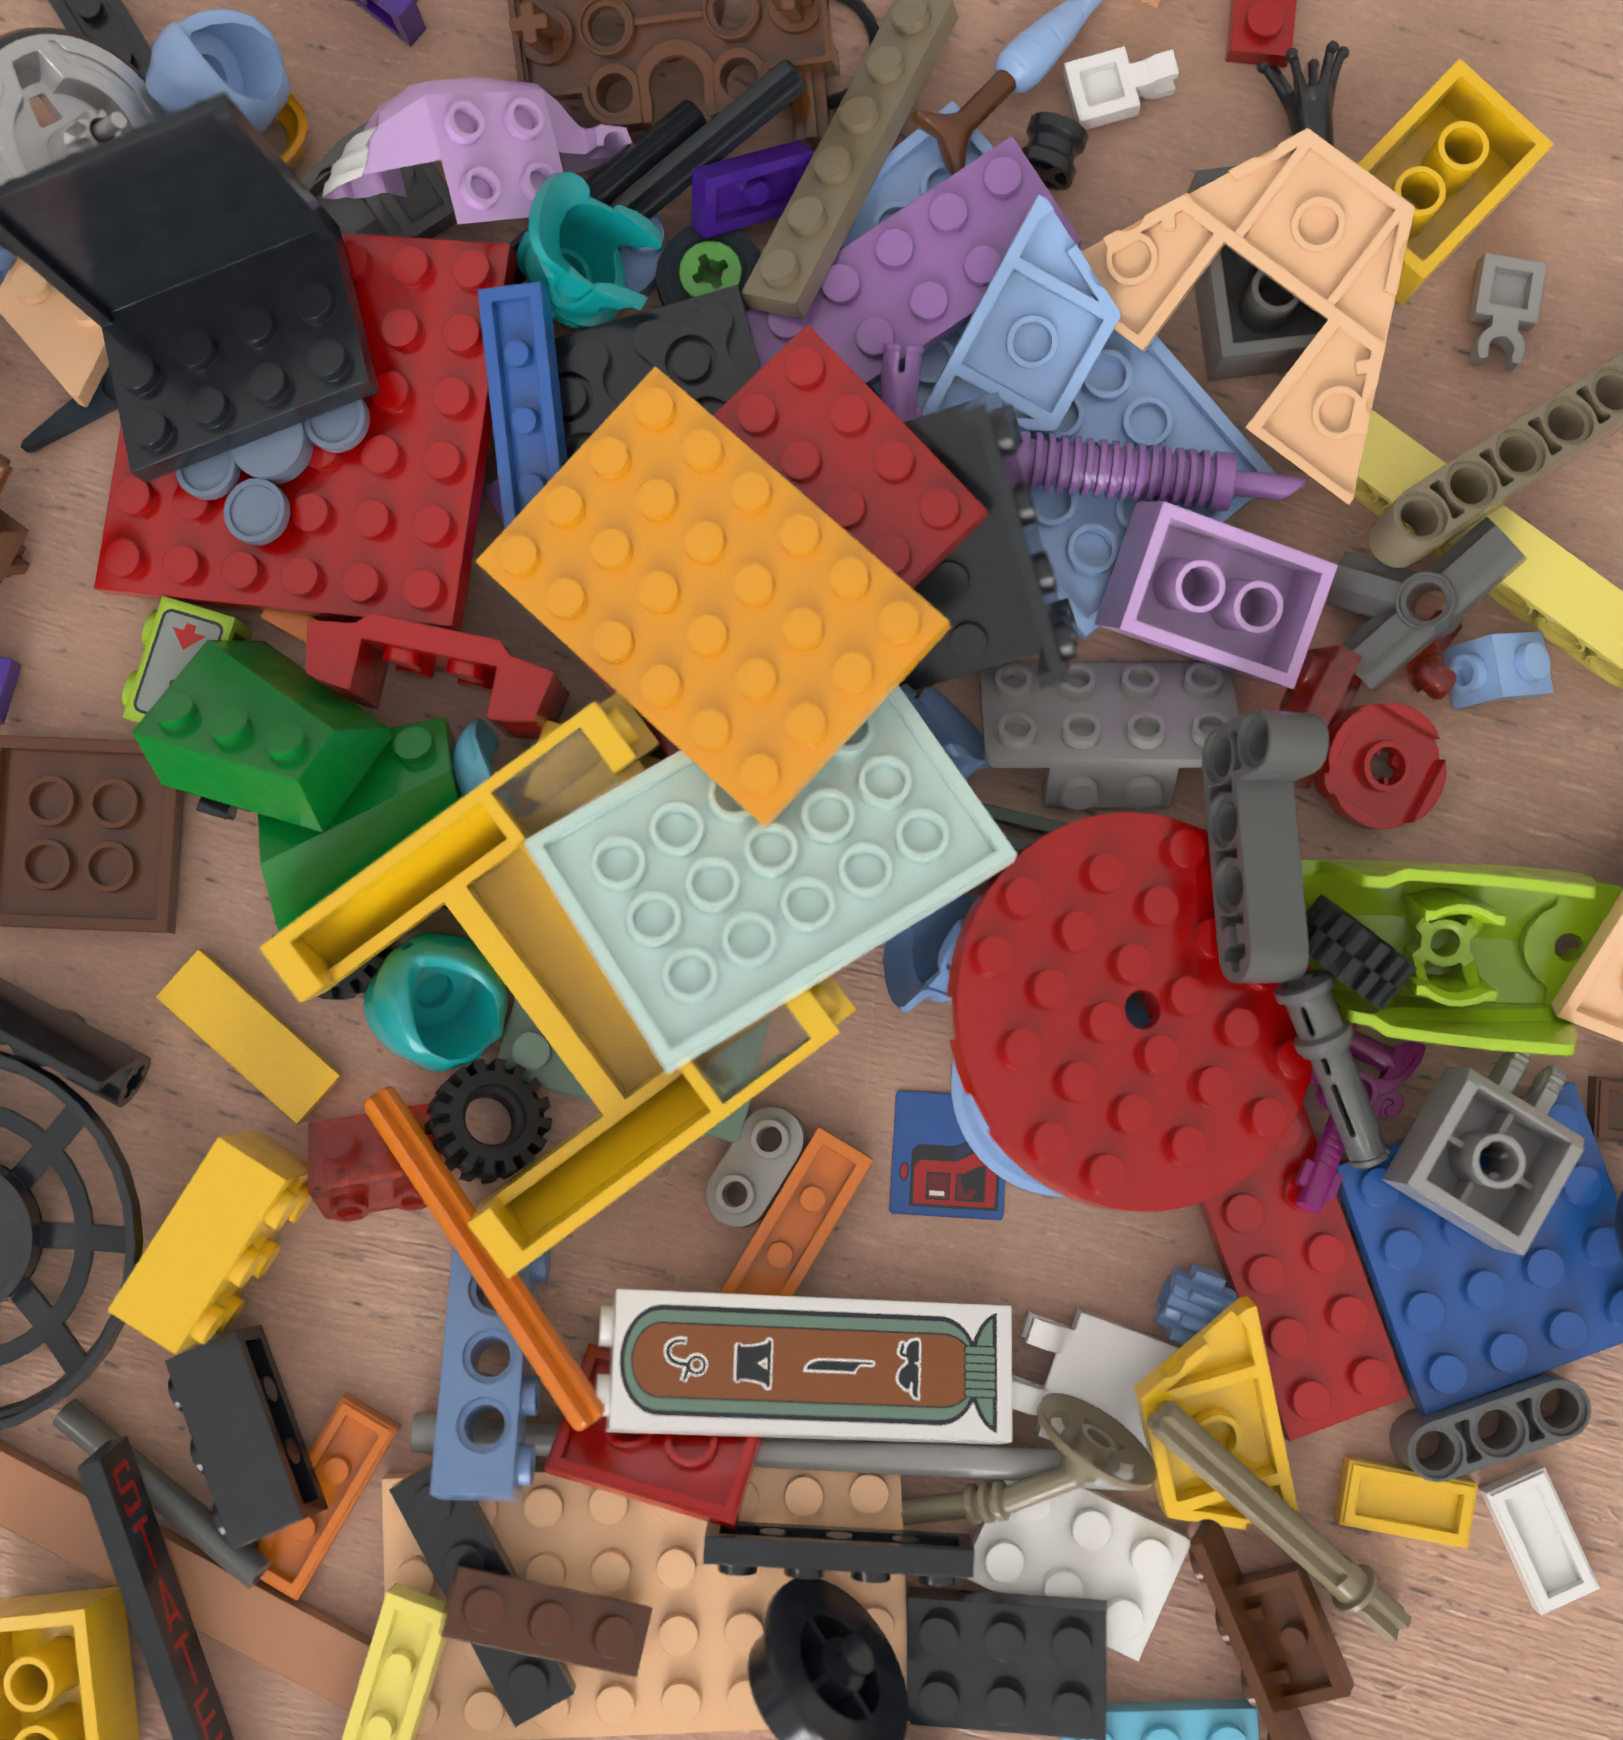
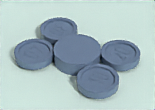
(257, 507)

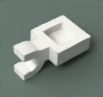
(1108, 87)

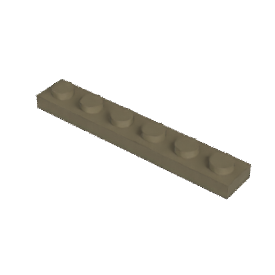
(849, 157)

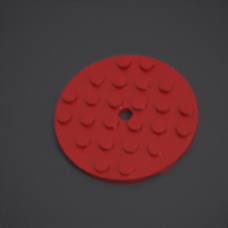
(1045, 1034)

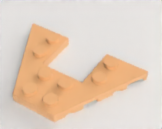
(1322, 236)

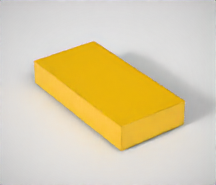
(1403, 1503)

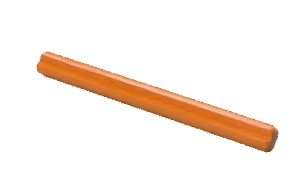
(508, 1296)

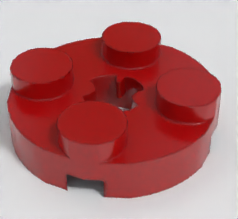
(1413, 755)

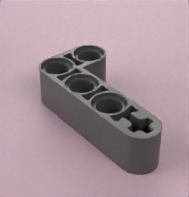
(1256, 840)

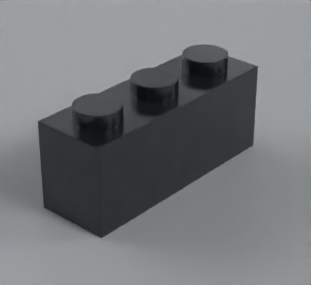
(244, 1436)

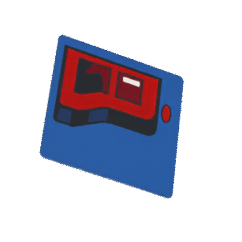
(934, 1165)

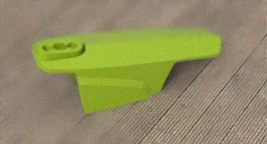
(1477, 943)

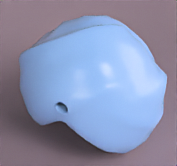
(217, 55)

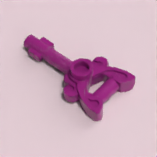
(1319, 1176)

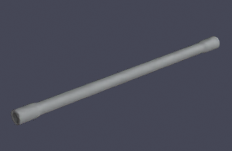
(827, 1454)

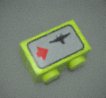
(170, 642)

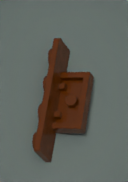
(1275, 1632)

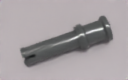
(1326, 1042)

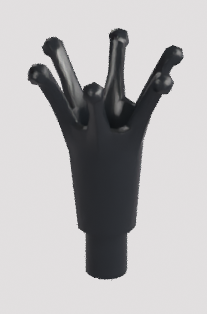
(1311, 104)

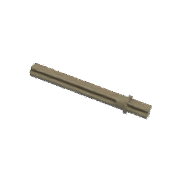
(1351, 1584)

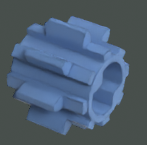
(1191, 1301)

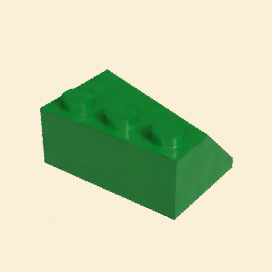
(259, 735)

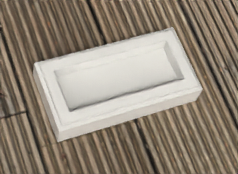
(1539, 1538)

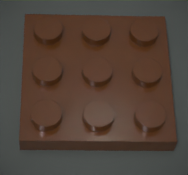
(86, 837)

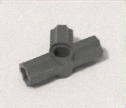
(1391, 593)

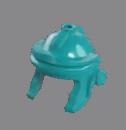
(576, 251)

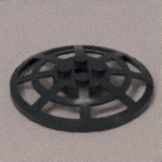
(26, 1234)

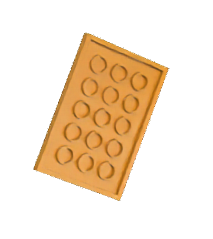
(713, 596)

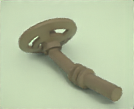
(1091, 1447)

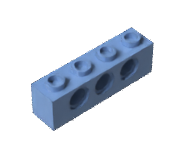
(459, 1465)

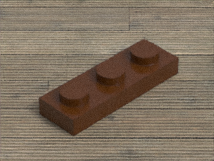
(545, 1621)

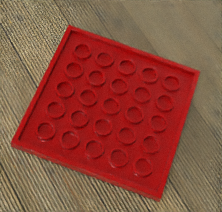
(368, 525)

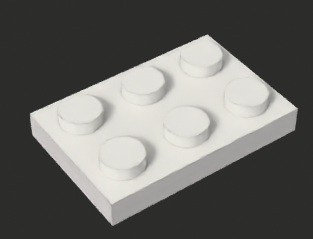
(1085, 1550)

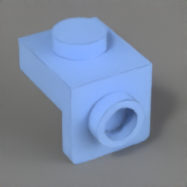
(1499, 669)

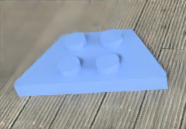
(1032, 328)

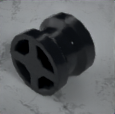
(1053, 147)

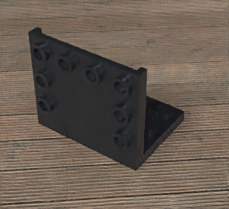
(208, 278)
(1000, 578)

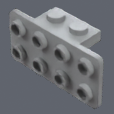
(1107, 731)

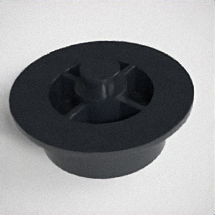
(826, 1668)

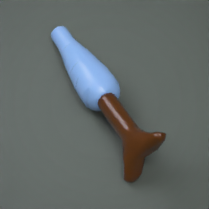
(1017, 71)

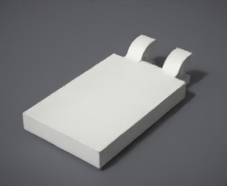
(1093, 1363)

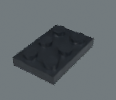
(1007, 1662)

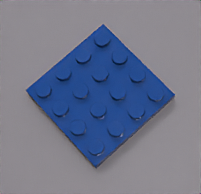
(1482, 1315)

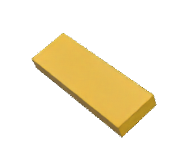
(250, 1036)

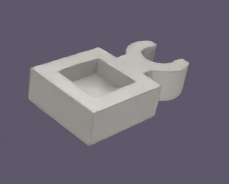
(1505, 300)

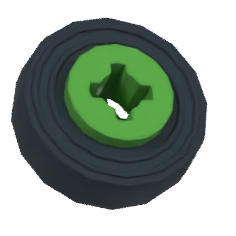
(691, 256)

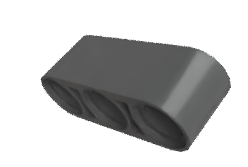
(1518, 1432)

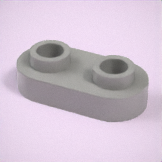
(756, 1168)

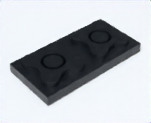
(695, 342)

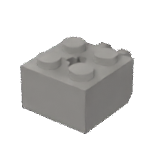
(1524, 1146)

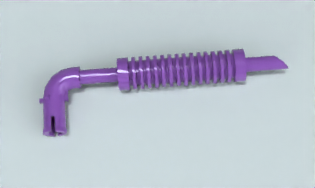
(1102, 466)

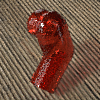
(1426, 670)

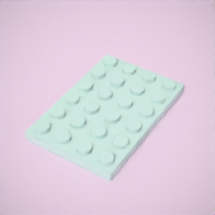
(723, 919)

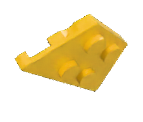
(1228, 1390)

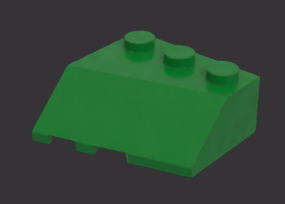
(394, 799)

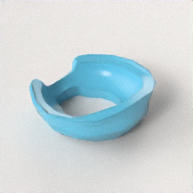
(473, 755)

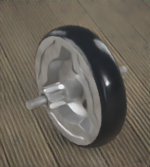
(83, 86)

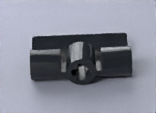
(70, 1046)

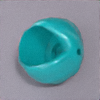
(436, 1002)

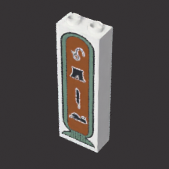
(806, 1367)

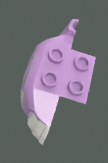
(492, 141)

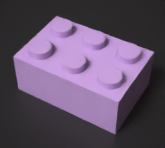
(1215, 593)

